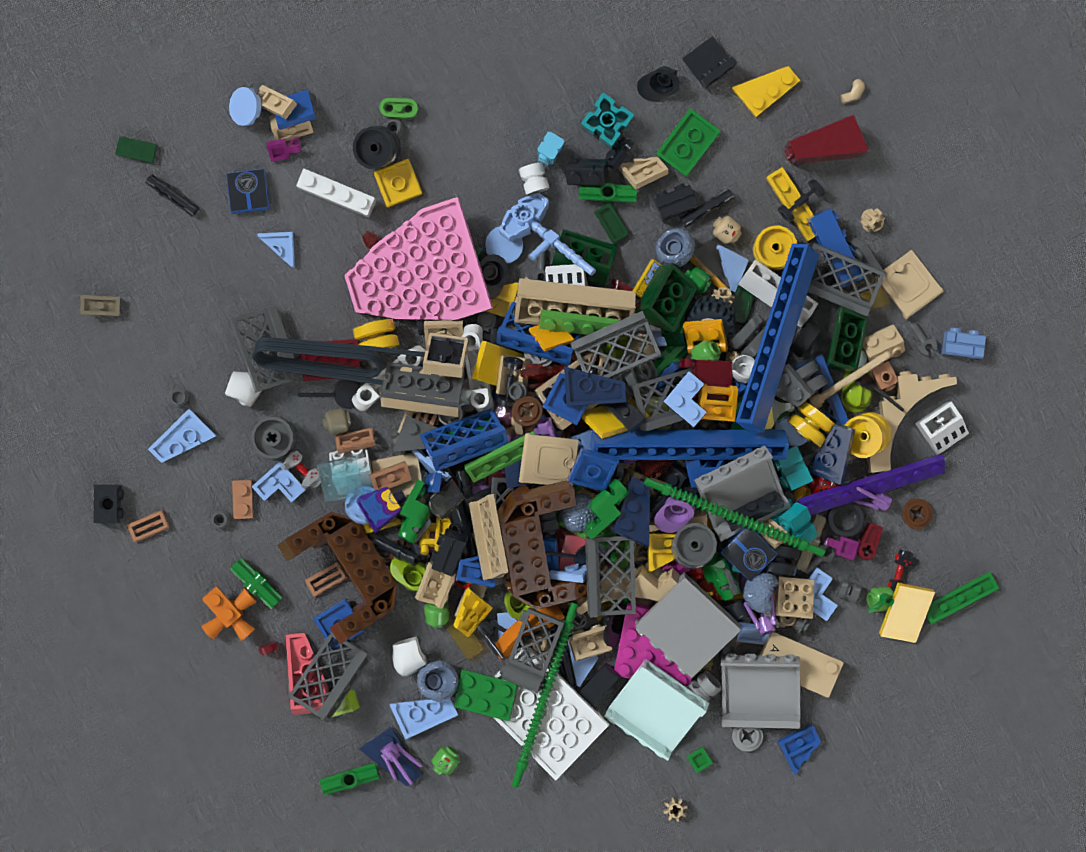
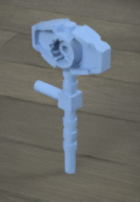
(529, 215)

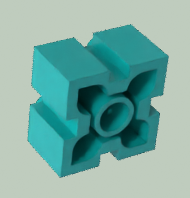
(606, 109)
(792, 470)
(796, 521)

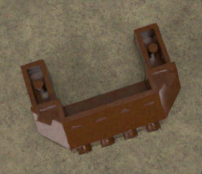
(524, 545)
(360, 562)

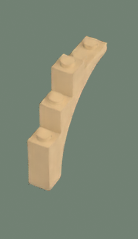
(909, 392)
(646, 585)

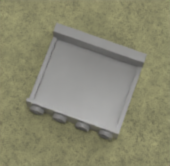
(739, 484)
(688, 626)
(761, 691)

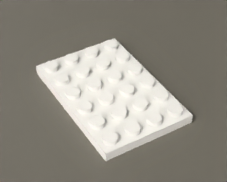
(567, 725)

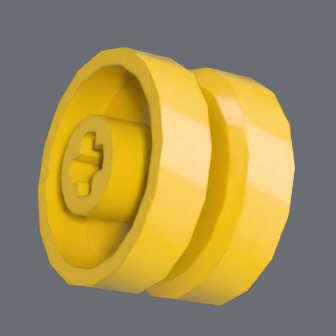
(763, 250)
(375, 334)
(811, 423)
(870, 435)

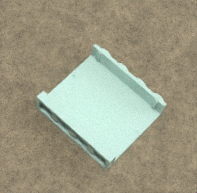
(656, 709)

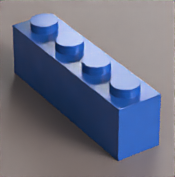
(830, 235)

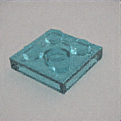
(340, 478)

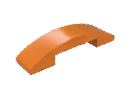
(507, 640)

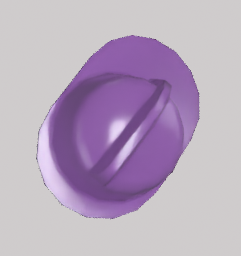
(673, 515)

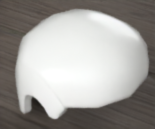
(742, 368)

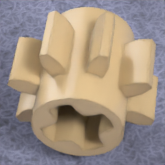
(872, 220)
(725, 294)
(670, 806)

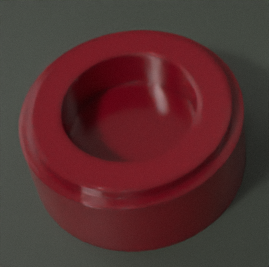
(268, 648)

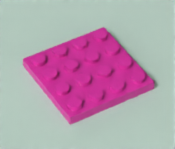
(635, 649)

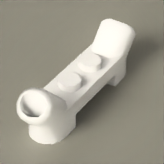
(480, 392)
(370, 393)

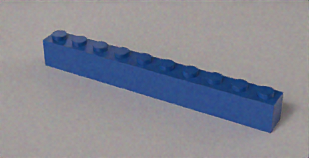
(777, 338)
(690, 444)

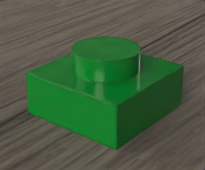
(699, 759)

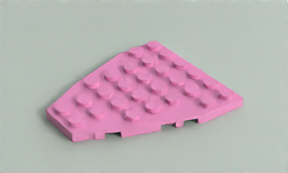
(422, 270)

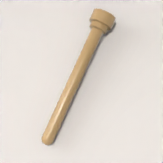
(818, 399)

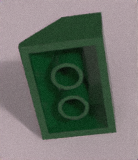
(593, 251)
(666, 297)
(847, 340)

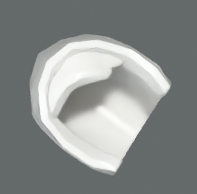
(241, 388)
(408, 656)

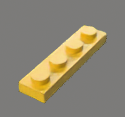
(788, 195)

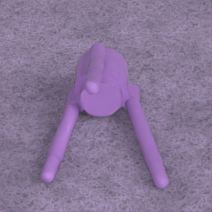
(545, 428)
(879, 501)
(765, 624)
(390, 752)

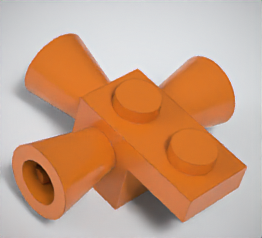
(228, 613)

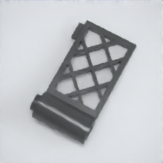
(519, 671)

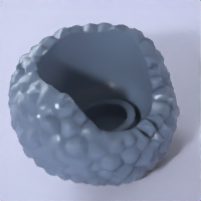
(675, 247)
(577, 516)
(759, 590)
(438, 681)

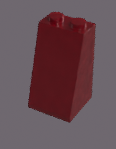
(828, 143)

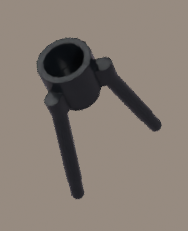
(486, 630)

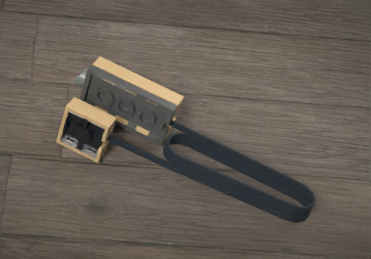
(427, 389)

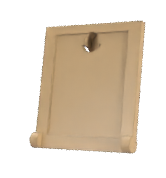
(912, 286)
(545, 457)
(414, 469)

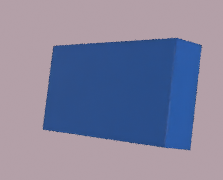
(433, 483)

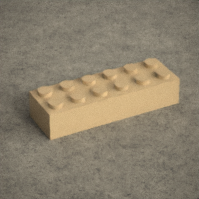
(570, 298)

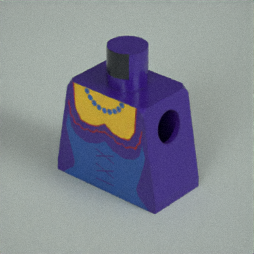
(380, 507)

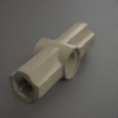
(805, 556)

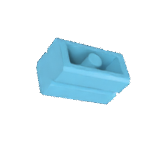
(550, 149)

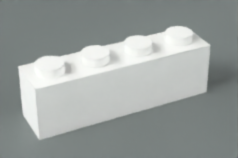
(336, 193)
(764, 285)

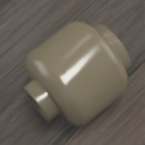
(336, 421)

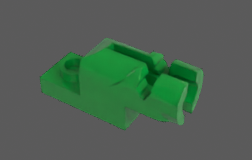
(604, 508)

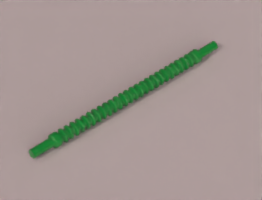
(802, 544)
(541, 705)

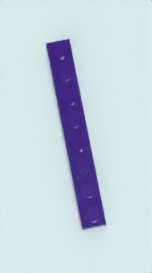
(874, 484)

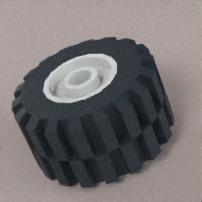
(711, 310)

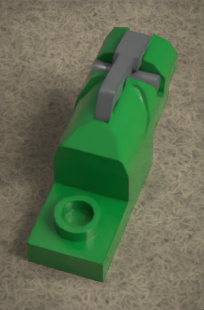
(416, 515)
(719, 573)

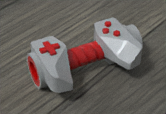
(312, 477)

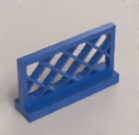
(526, 343)
(834, 400)
(467, 446)

